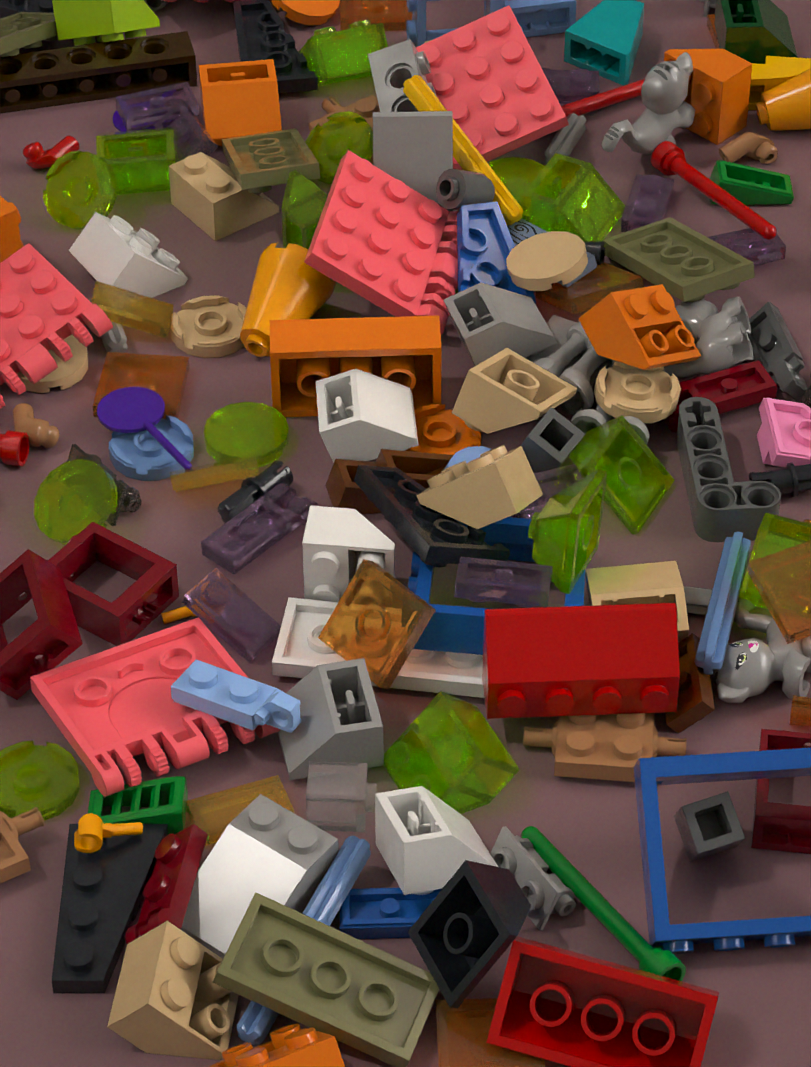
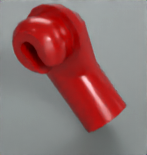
(38, 158)

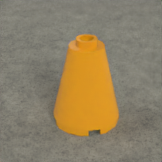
(787, 104)
(282, 291)

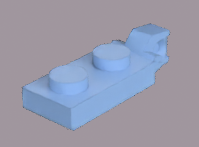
(235, 698)

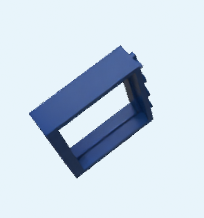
(460, 627)
(700, 769)

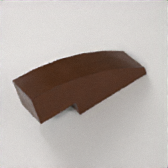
(347, 494)

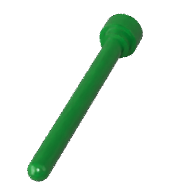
(649, 958)

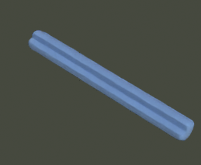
(723, 603)
(322, 907)

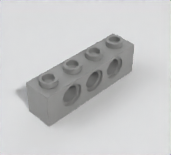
(390, 70)

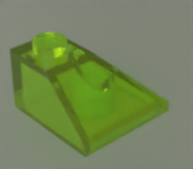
(634, 474)
(569, 530)

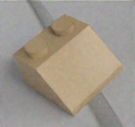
(213, 198)
(508, 393)

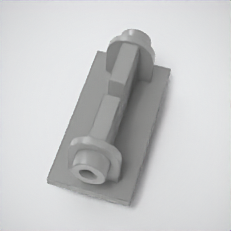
(542, 890)

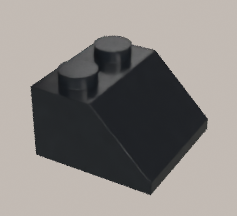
(469, 927)

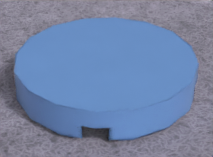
(144, 458)

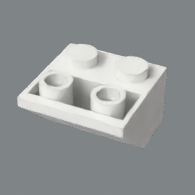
(126, 257)
(364, 415)
(335, 547)
(424, 839)

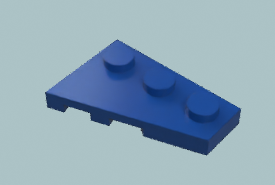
(483, 248)

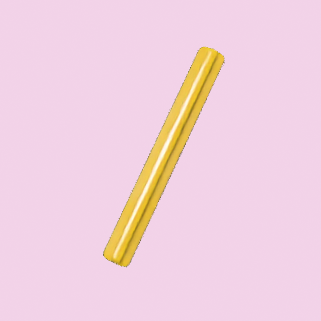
(463, 149)

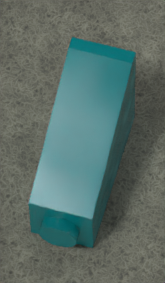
(607, 39)

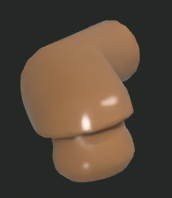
(750, 145)
(37, 429)

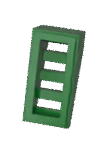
(752, 184)
(163, 796)

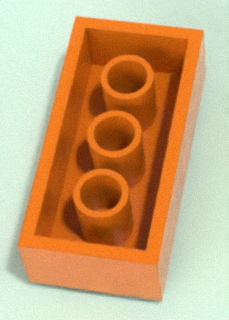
(389, 347)

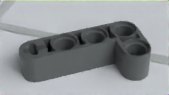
(714, 498)

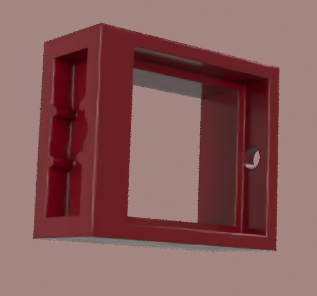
(138, 605)
(51, 635)
(779, 824)

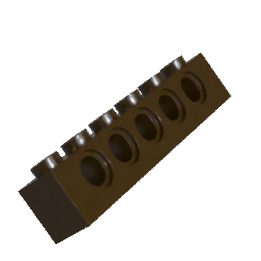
(95, 71)

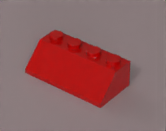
(580, 660)
(598, 1011)

